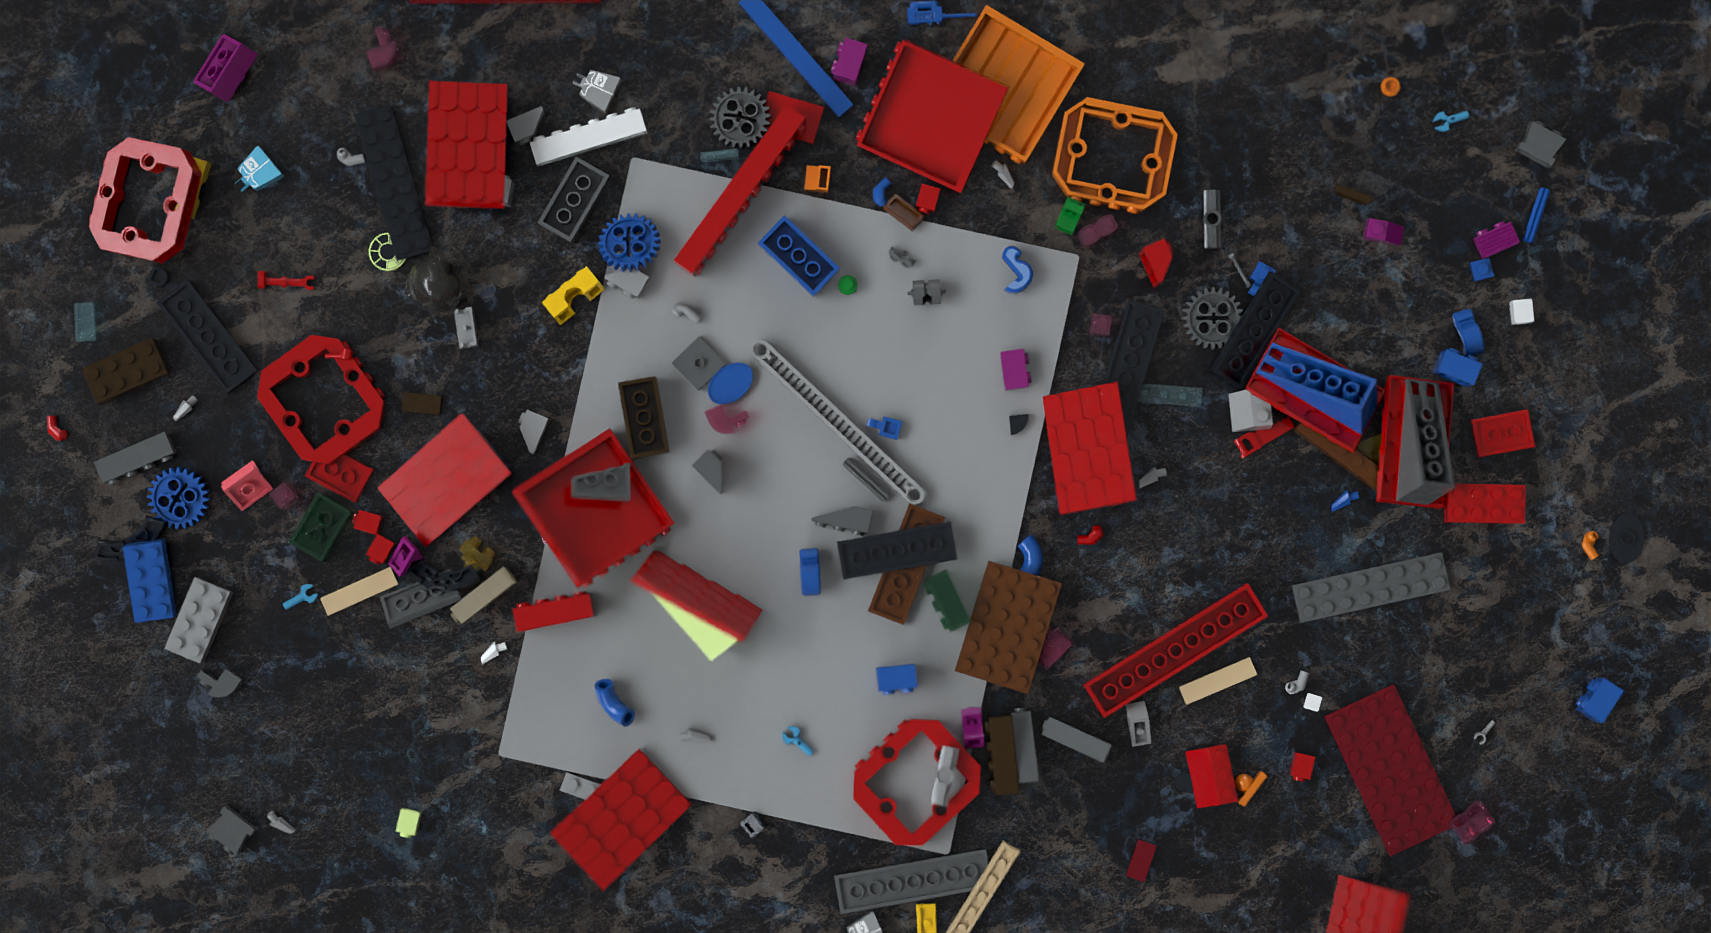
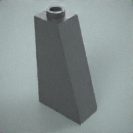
(1079, 741)
(1024, 746)

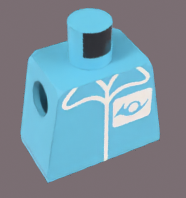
(257, 171)

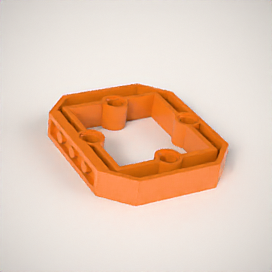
(1162, 154)

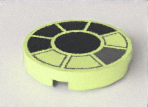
(382, 253)

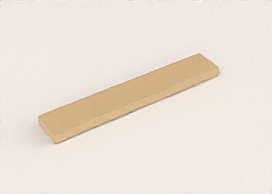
(984, 889)

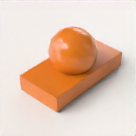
(1248, 786)

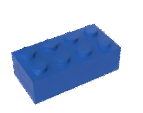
(798, 256)
(149, 580)

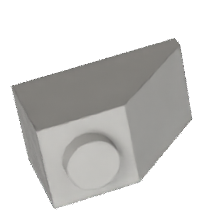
(525, 125)
(533, 429)
(1138, 723)

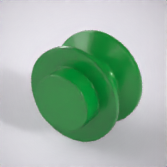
(847, 285)

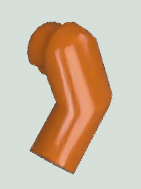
(1588, 544)

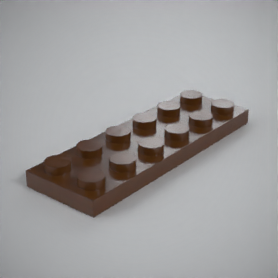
(899, 587)

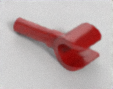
(346, 354)

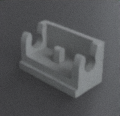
(466, 328)

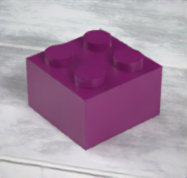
(850, 61)

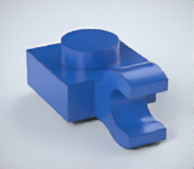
(1258, 276)
(888, 427)

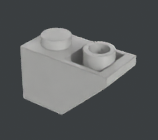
(631, 283)

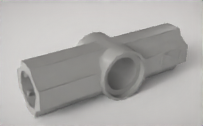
(942, 788)

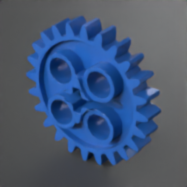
(611, 244)
(164, 487)

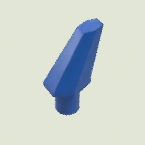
(1343, 500)

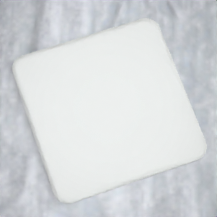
(1312, 702)

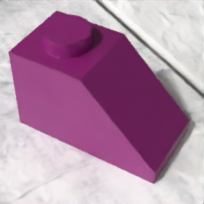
(1383, 232)

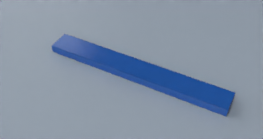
(797, 56)

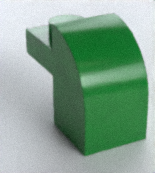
(1069, 216)

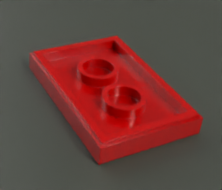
(810, 111)
(1502, 433)
(343, 477)

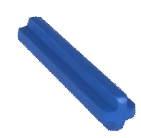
(1536, 215)

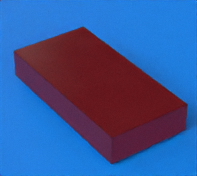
(1141, 860)

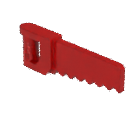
(1261, 437)

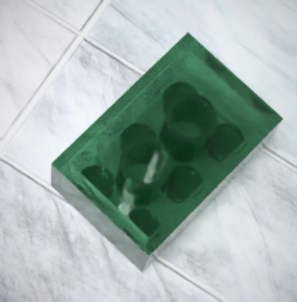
(321, 527)
(946, 601)

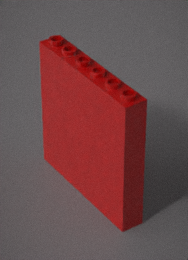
(931, 115)
(592, 532)

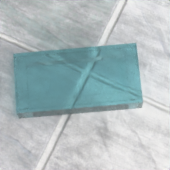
(719, 155)
(85, 322)

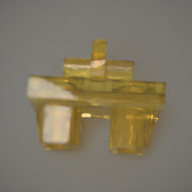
(473, 556)

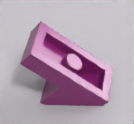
(404, 556)

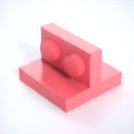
(246, 486)

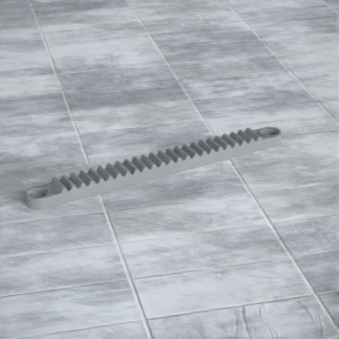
(837, 422)

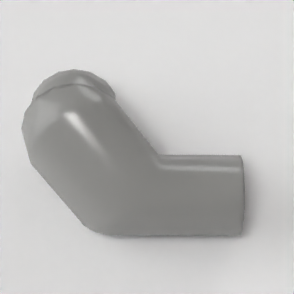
(688, 310)

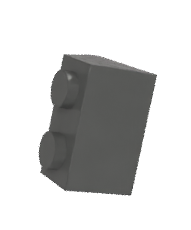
(711, 468)

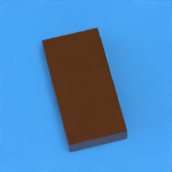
(903, 212)

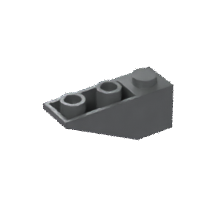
(850, 518)

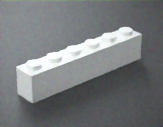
(588, 137)

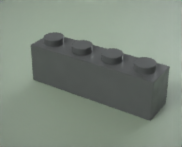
(133, 458)

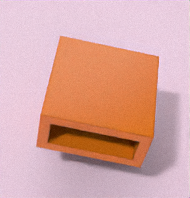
(817, 178)

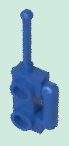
(933, 16)

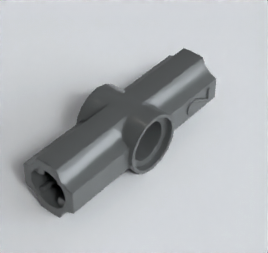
(1212, 232)

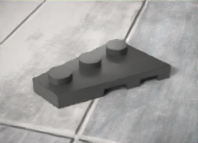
(603, 485)

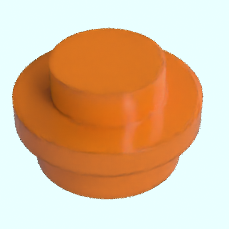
(1390, 86)

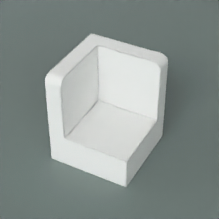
(1521, 311)

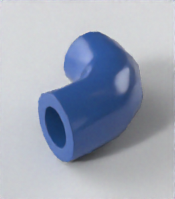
(1032, 555)
(612, 704)

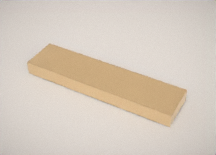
(359, 591)
(1217, 680)

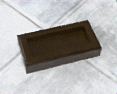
(1352, 194)
(421, 403)

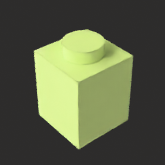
(408, 822)

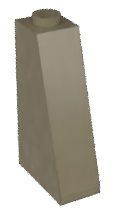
(483, 595)

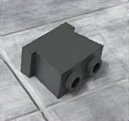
(1540, 144)
(231, 830)

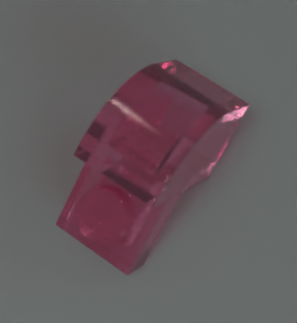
(386, 53)
(721, 423)

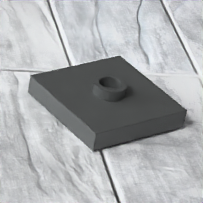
(698, 363)

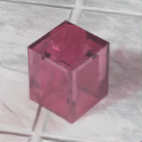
(1100, 325)
(283, 495)

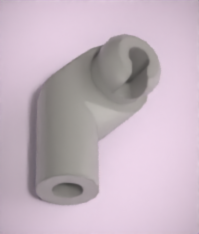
(348, 159)
(1297, 685)

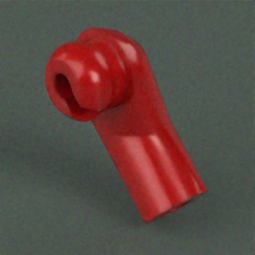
(53, 430)
(1091, 539)

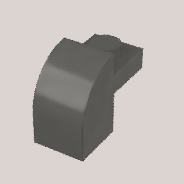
(222, 687)

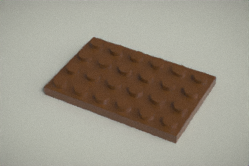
(1008, 627)

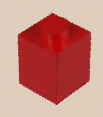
(927, 199)
(367, 522)
(380, 549)
(1301, 766)

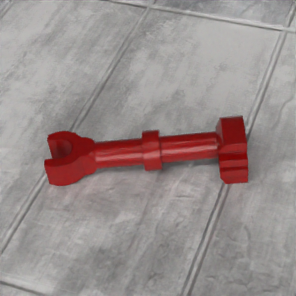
(263, 280)

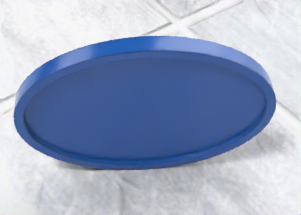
(730, 383)

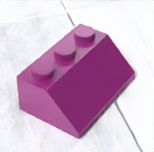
(225, 68)

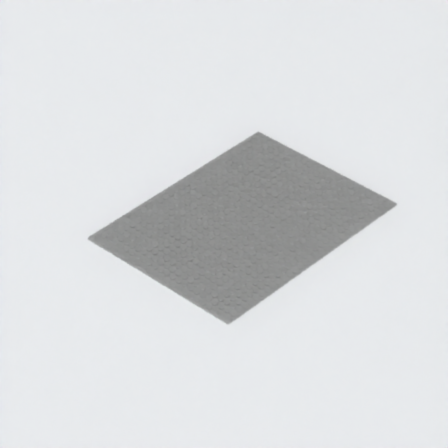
(814, 655)

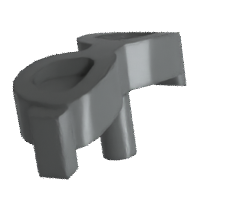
(905, 261)

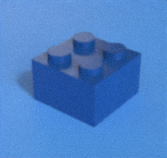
(1457, 368)
(896, 678)
(1598, 699)

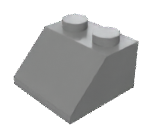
(1249, 412)

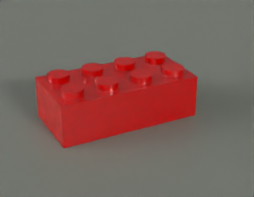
(1485, 504)
(554, 612)

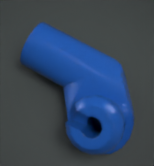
(879, 192)

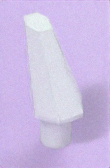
(493, 651)

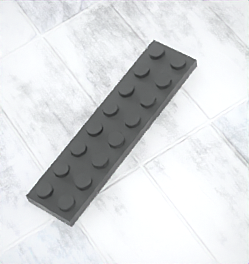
(1370, 587)
(910, 881)

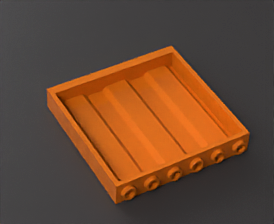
(1031, 67)

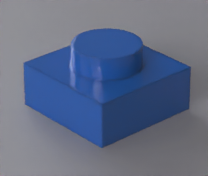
(1481, 269)

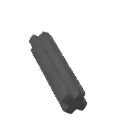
(868, 481)

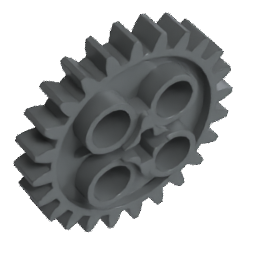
(744, 101)
(1212, 300)

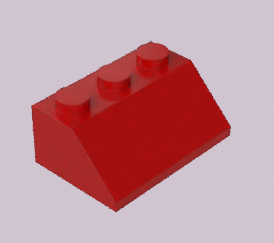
(1156, 260)
(1211, 776)

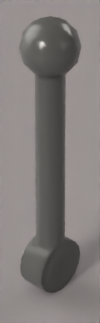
(1232, 256)

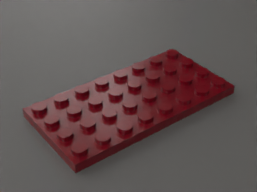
(1391, 769)

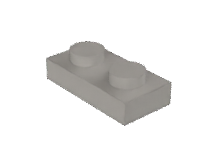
(578, 786)

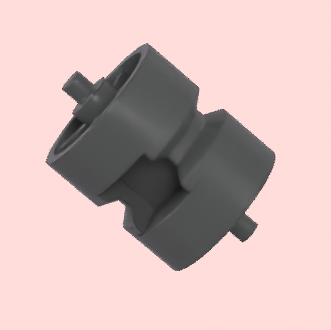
(926, 292)

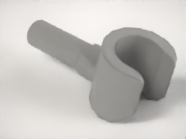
(1484, 732)

